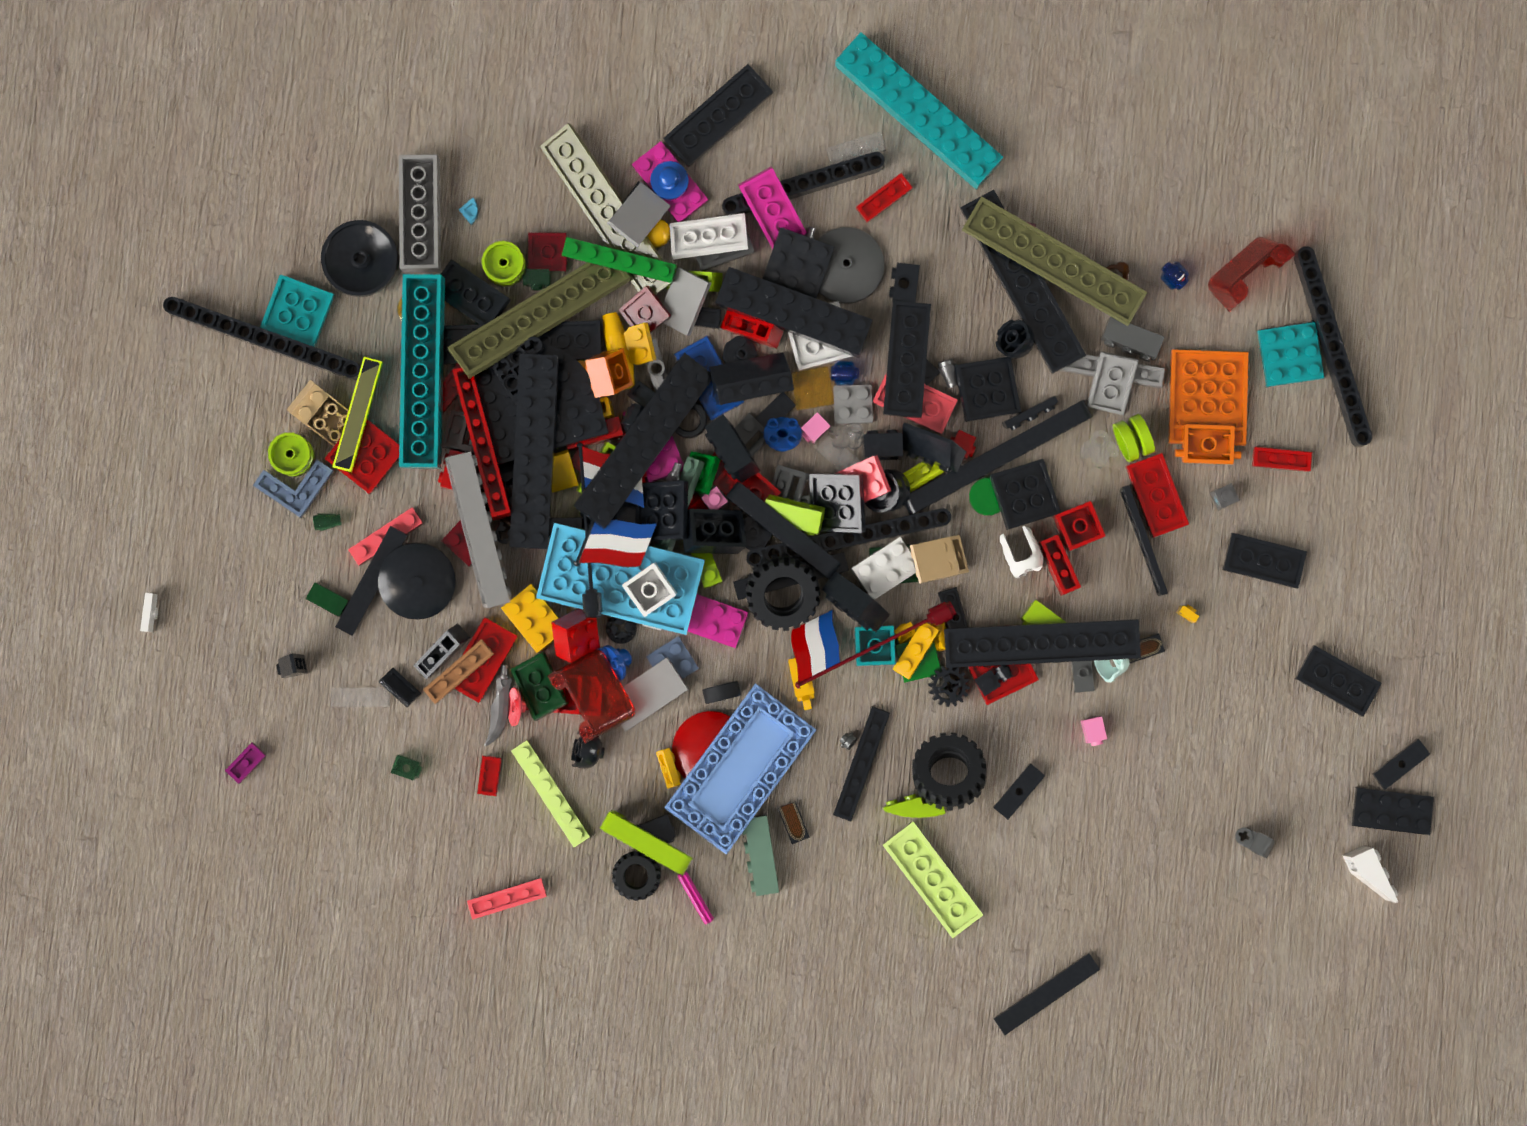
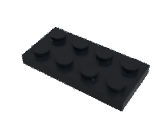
(472, 294)
(1264, 560)
(1338, 681)
(1392, 811)

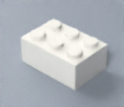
(885, 568)

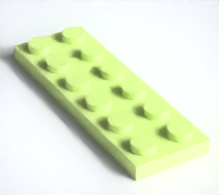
(932, 879)

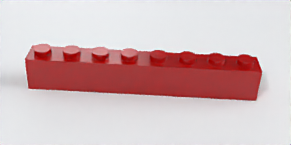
(482, 445)

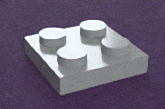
(853, 404)

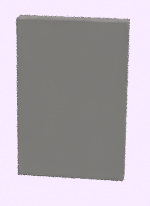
(638, 214)
(685, 300)
(1112, 383)

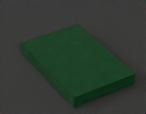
(536, 687)

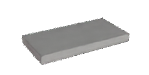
(653, 691)

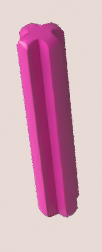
(695, 897)

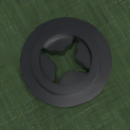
(621, 638)

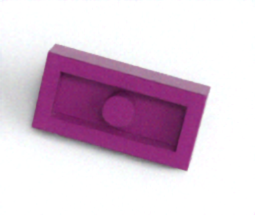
(245, 763)

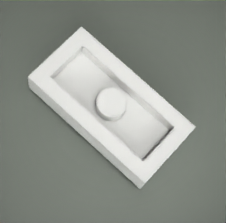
(149, 613)

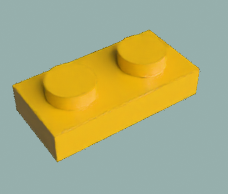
(666, 761)

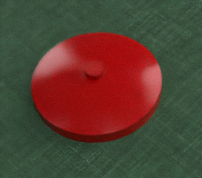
(695, 737)

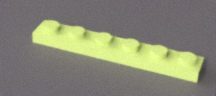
(550, 793)

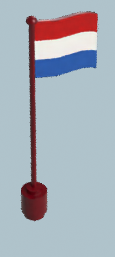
(818, 648)

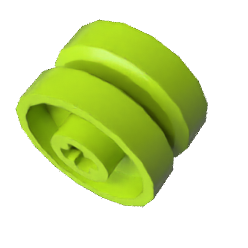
(492, 263)
(1133, 438)
(302, 457)

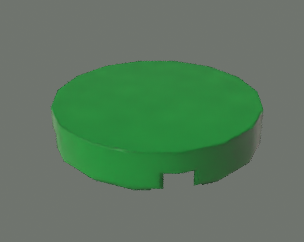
(983, 498)

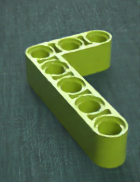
(646, 843)

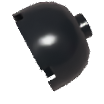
(1015, 339)
(586, 754)

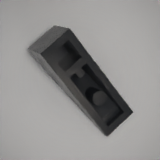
(442, 650)
(291, 665)

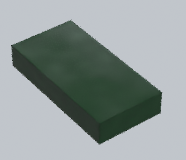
(327, 599)

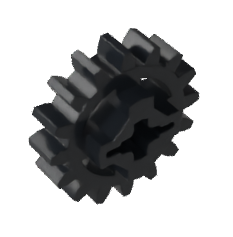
(944, 674)

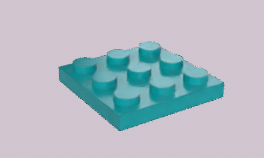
(297, 310)
(1290, 354)

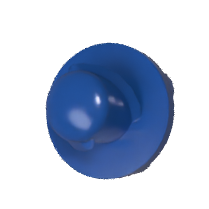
(669, 180)
(782, 433)
(618, 659)

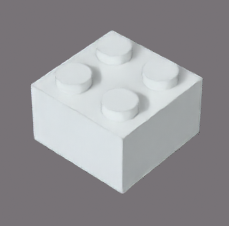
(649, 589)

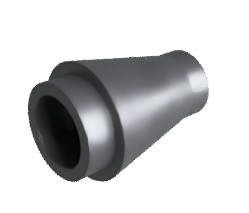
(948, 372)

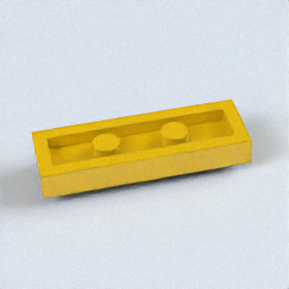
(916, 650)

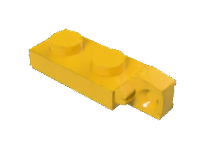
(806, 691)

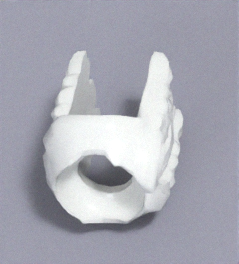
(1034, 562)

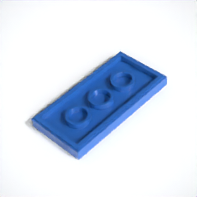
(706, 356)

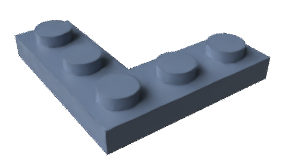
(301, 498)

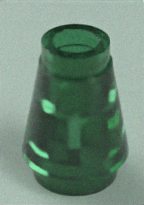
(326, 521)

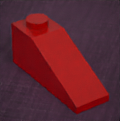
(752, 328)

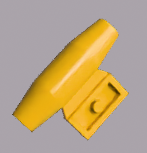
(635, 341)

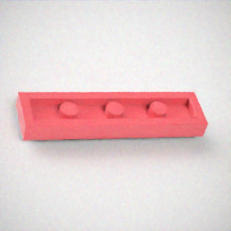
(367, 547)
(506, 898)

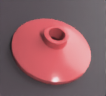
(516, 707)

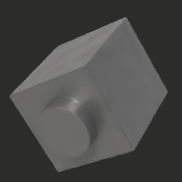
(1224, 496)

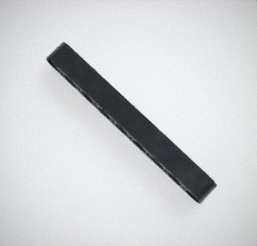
(814, 185)

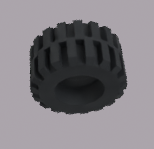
(629, 891)

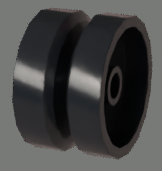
(896, 498)

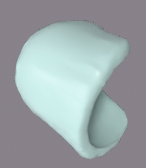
(1110, 673)

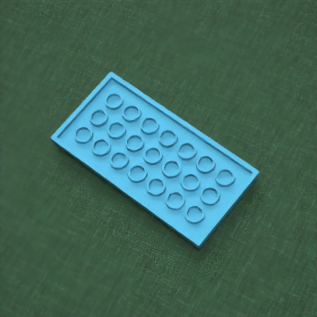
(565, 582)

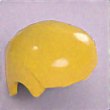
(659, 234)

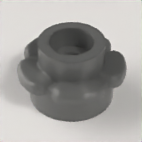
(848, 741)

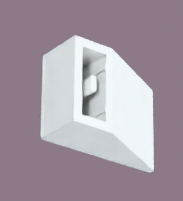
(1366, 866)

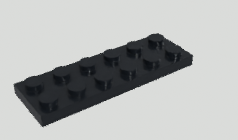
(718, 115)
(907, 359)

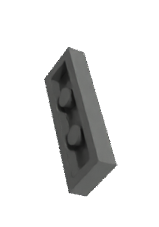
(710, 261)

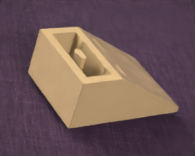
(320, 412)
(939, 559)

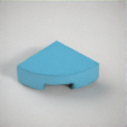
(470, 211)

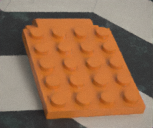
(1208, 405)

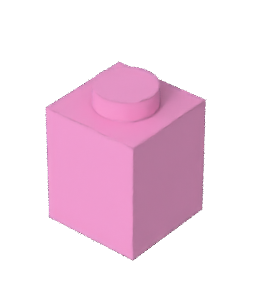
(814, 428)
(715, 499)
(1094, 730)

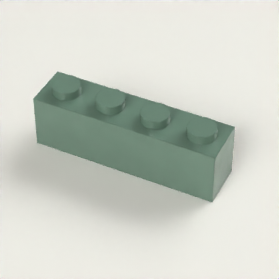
(761, 857)

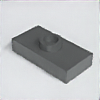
(1082, 676)

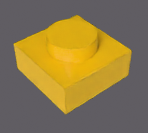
(1188, 613)
(907, 636)

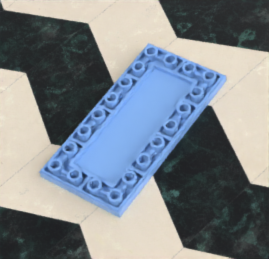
(740, 769)

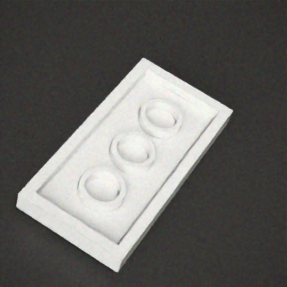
(708, 236)

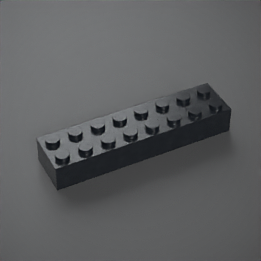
(794, 312)

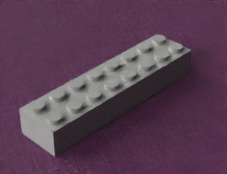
(477, 529)

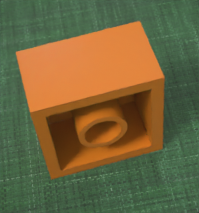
(608, 372)

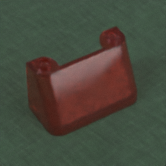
(1228, 282)
(595, 693)

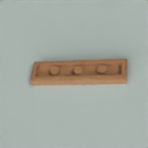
(458, 671)

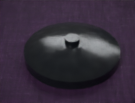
(359, 258)
(416, 581)

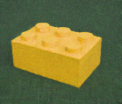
(532, 618)

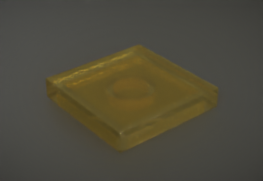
(812, 388)

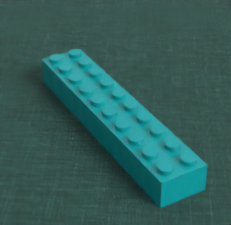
(918, 110)
(422, 371)

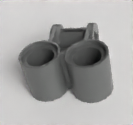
(1257, 842)

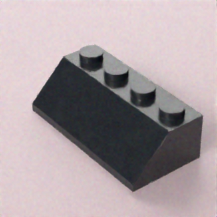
(751, 378)

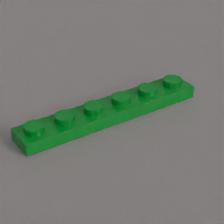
(619, 260)

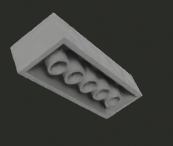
(419, 213)

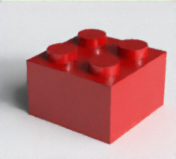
(1079, 526)
(575, 636)

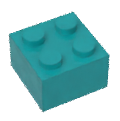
(880, 656)

